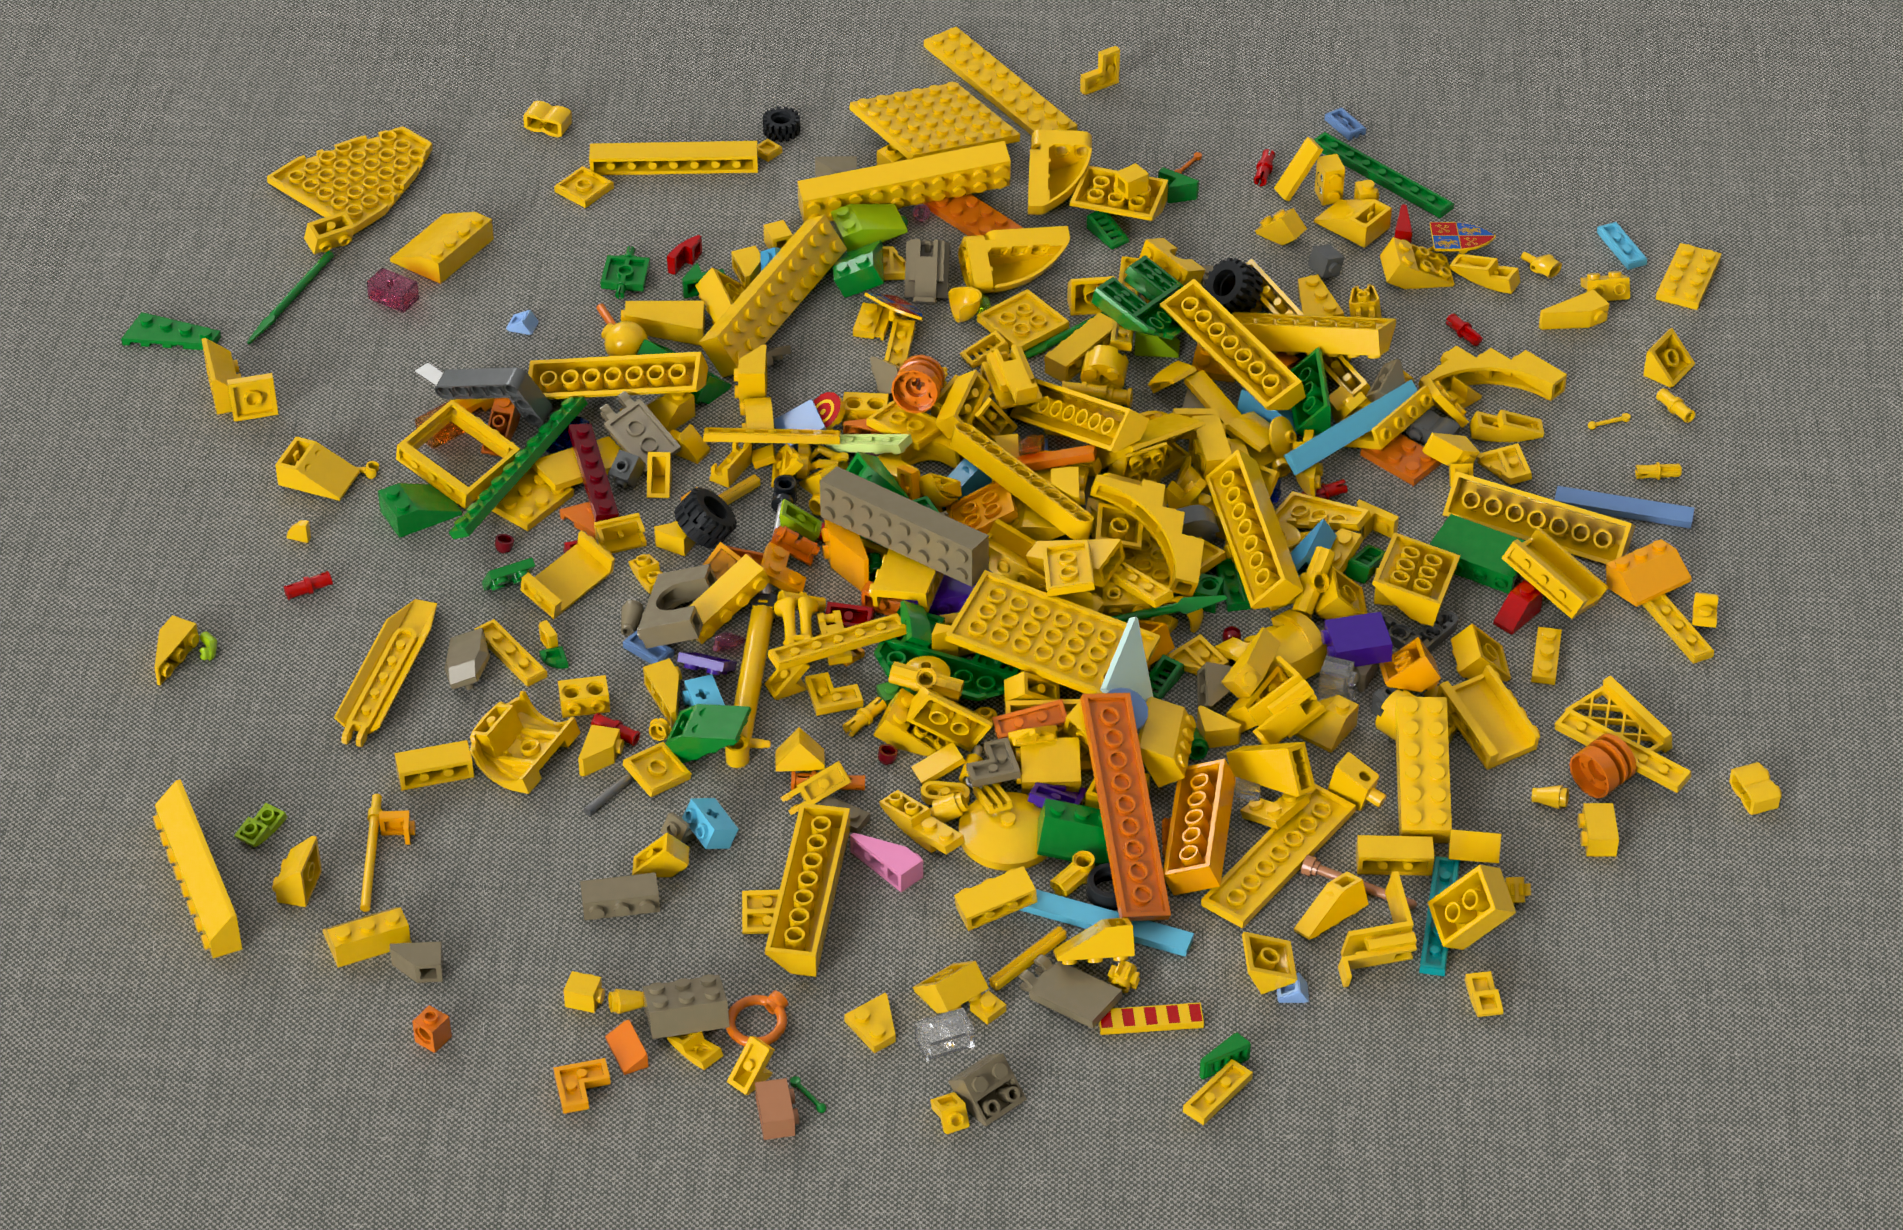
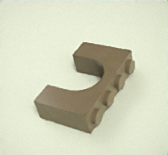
(659, 621)

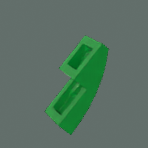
(916, 623)

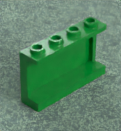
(1479, 552)

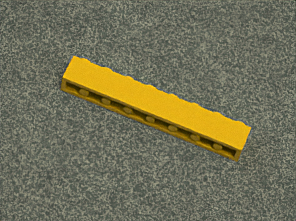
(674, 158)

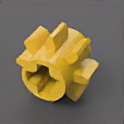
(1518, 889)
(1124, 976)

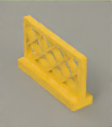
(1631, 709)

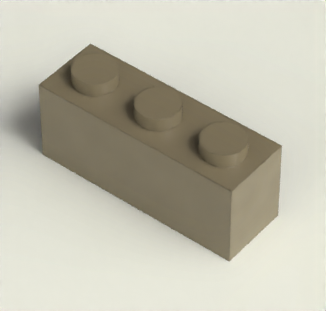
(620, 896)

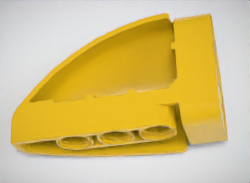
(1010, 256)

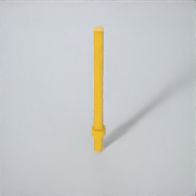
(373, 818)

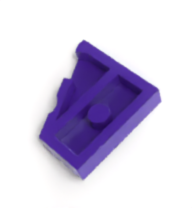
(1055, 792)

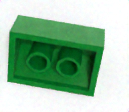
(1069, 829)

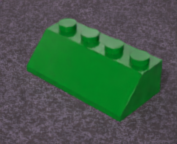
(714, 385)
(1315, 408)

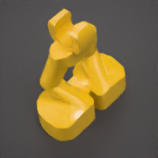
(804, 452)

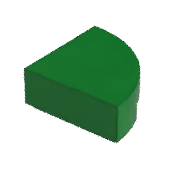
(554, 657)

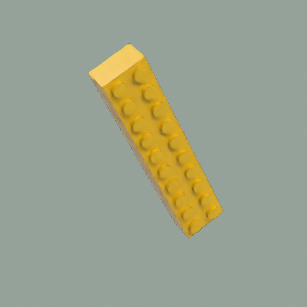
(908, 180)
(773, 294)

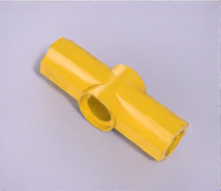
(1314, 581)
(910, 677)

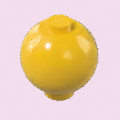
(623, 338)

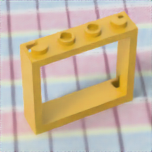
(437, 476)

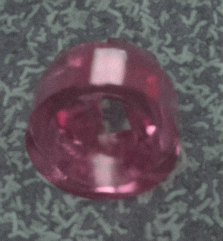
(926, 213)

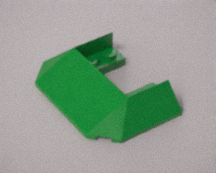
(1130, 309)
(981, 676)

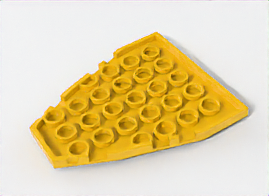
(356, 176)

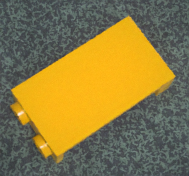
(569, 576)

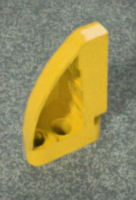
(1055, 167)

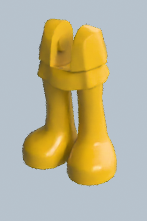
(786, 609)

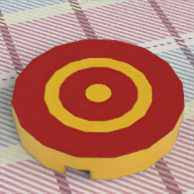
(830, 408)

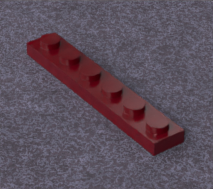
(593, 472)

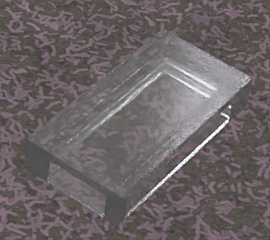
(1246, 790)

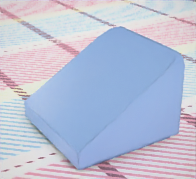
(523, 323)
(1294, 992)

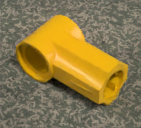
(1073, 874)

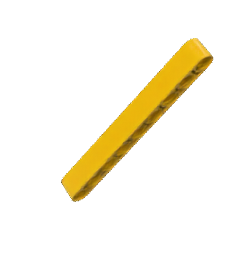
(1022, 481)

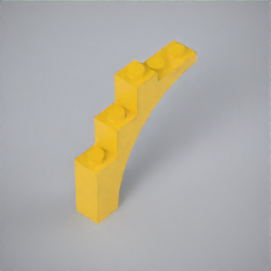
(1493, 368)
(1165, 524)

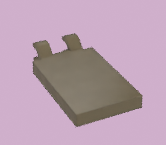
(637, 429)
(1070, 991)

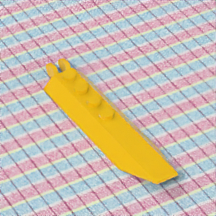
(384, 670)

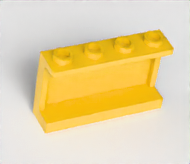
(1395, 422)
(1008, 555)
(1555, 573)
(905, 579)
(1490, 718)

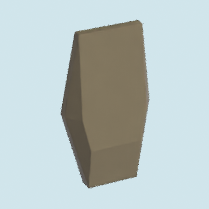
(466, 659)

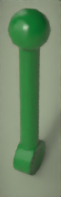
(795, 1082)

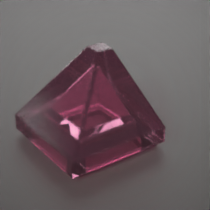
(726, 641)

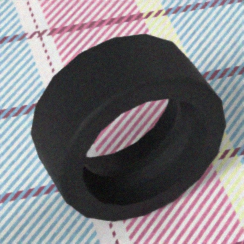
(1095, 895)

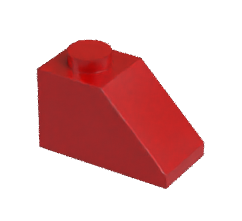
(1519, 607)

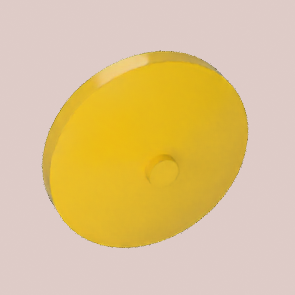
(1003, 838)

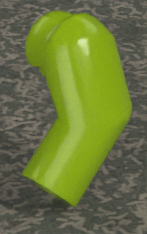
(211, 646)

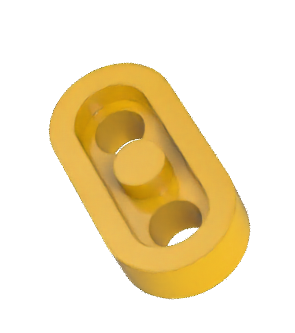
(937, 789)

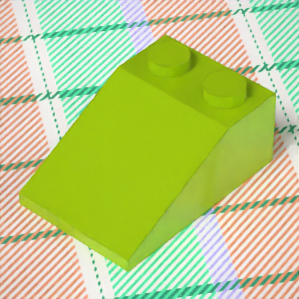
(867, 223)

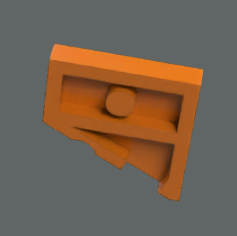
(581, 516)

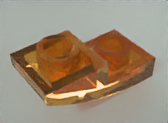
(1031, 445)

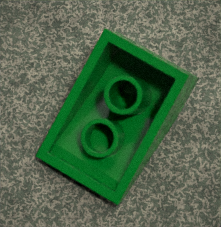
(859, 269)
(415, 507)

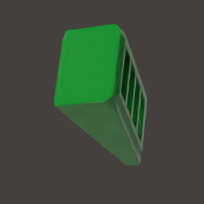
(1100, 224)
(1364, 563)
(1171, 665)
(1234, 1048)

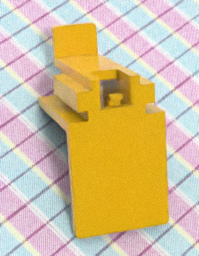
(1010, 378)
(1285, 708)
(1381, 943)

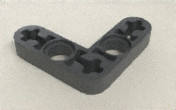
(1449, 627)

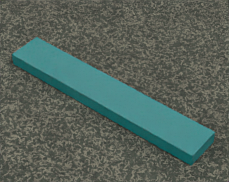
(1433, 953)

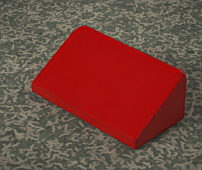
(851, 614)

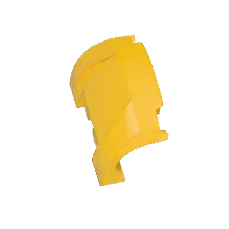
(1299, 645)
(516, 743)

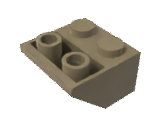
(988, 1088)

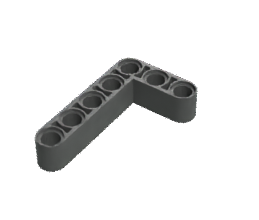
(497, 383)

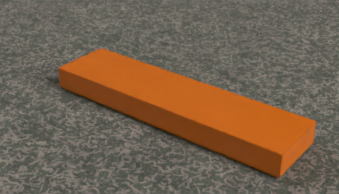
(1059, 457)

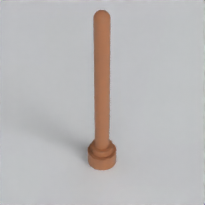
(1312, 866)

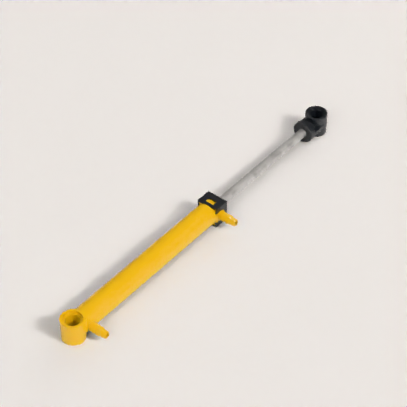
(757, 645)

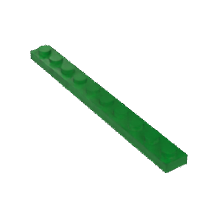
(517, 468)

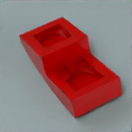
(685, 252)

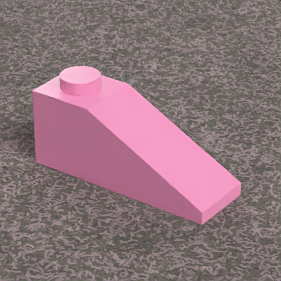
(889, 860)

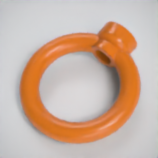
(774, 1003)

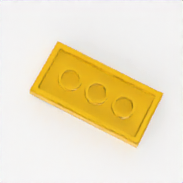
(562, 470)

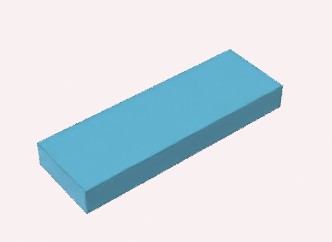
(1621, 245)

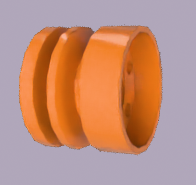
(918, 384)
(1602, 765)

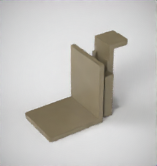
(927, 270)

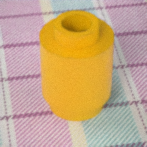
(949, 807)

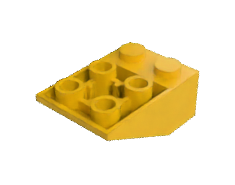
(1357, 220)
(1414, 266)
(1141, 464)
(315, 469)
(903, 735)
(1102, 940)

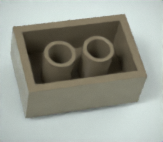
(686, 1006)

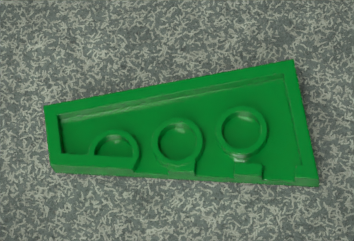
(155, 329)

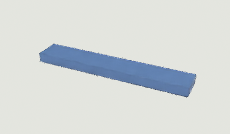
(1626, 507)

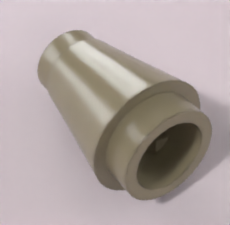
(631, 616)

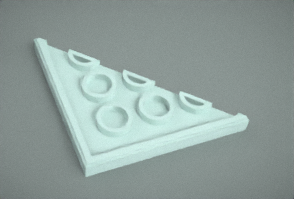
(1129, 664)

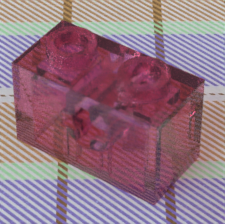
(392, 290)

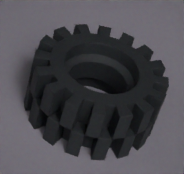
(781, 124)

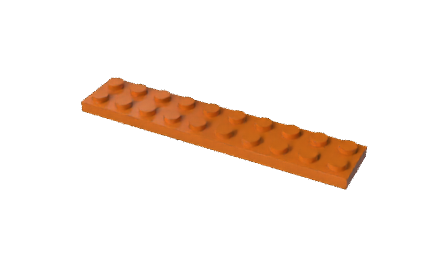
(1125, 807)

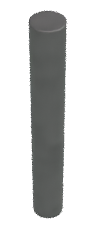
(608, 794)

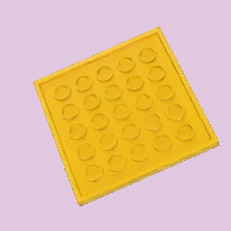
(933, 120)

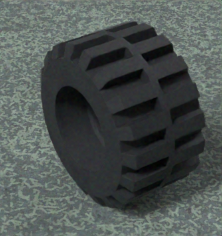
(1246, 282)
(705, 517)

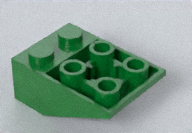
(873, 470)
(706, 730)

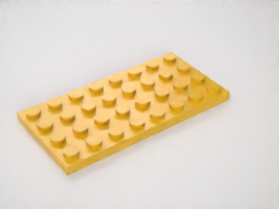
(1040, 633)

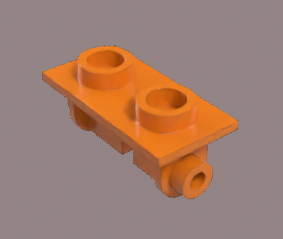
(802, 550)

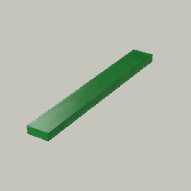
(1385, 176)

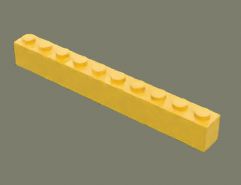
(1337, 367)

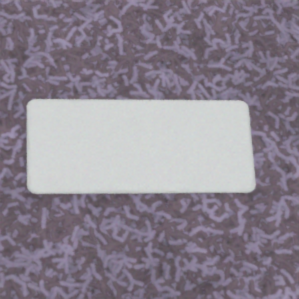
(430, 373)

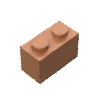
(775, 1108)

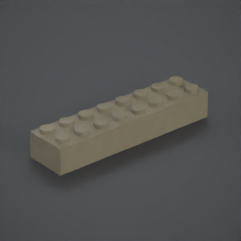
(904, 526)

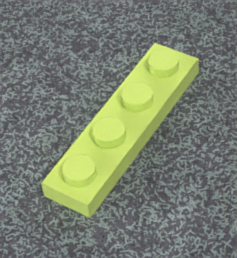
(872, 443)

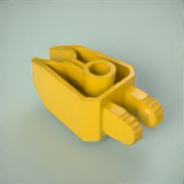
(1365, 302)

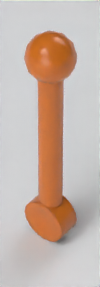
(1197, 156)

